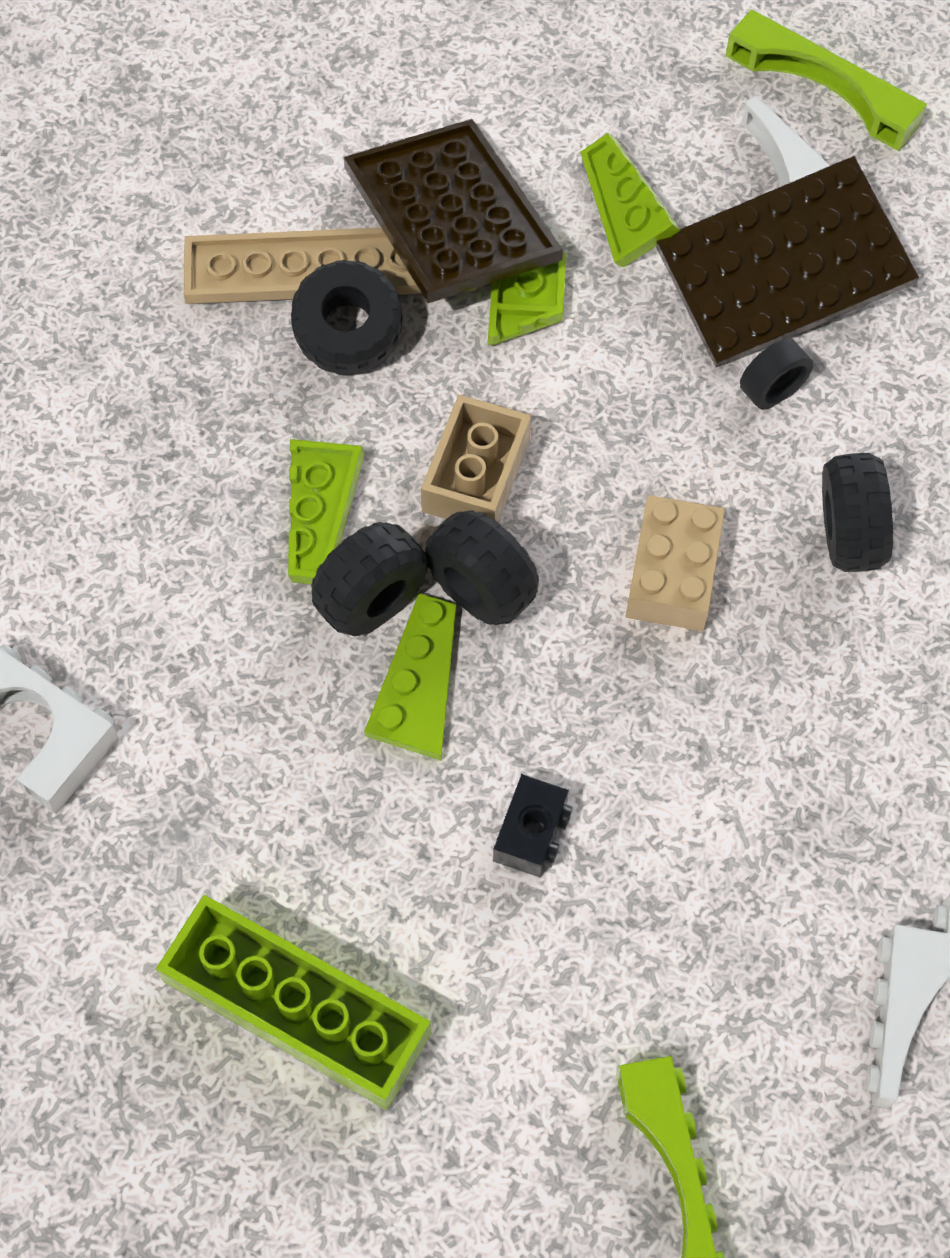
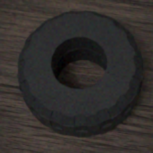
(341, 285)
(857, 512)
(482, 567)
(369, 578)

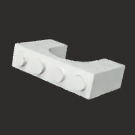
(77, 735)

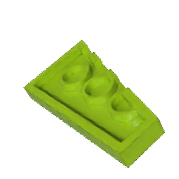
(415, 690)

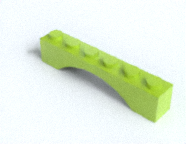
(768, 46)
(654, 1106)

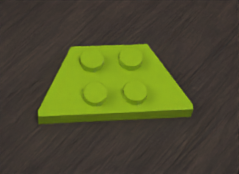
(526, 302)

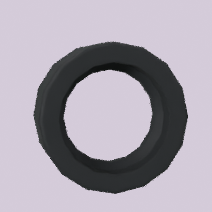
(776, 373)

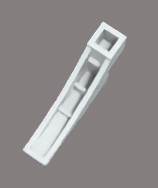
(785, 149)
(913, 973)

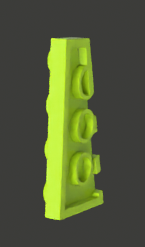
(625, 202)
(321, 496)

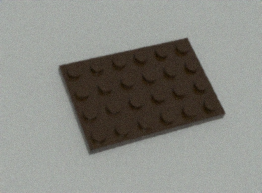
(452, 210)
(786, 261)

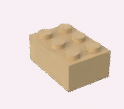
(476, 460)
(675, 563)

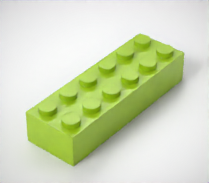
(295, 1001)

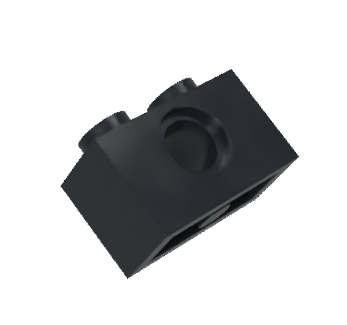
(532, 802)

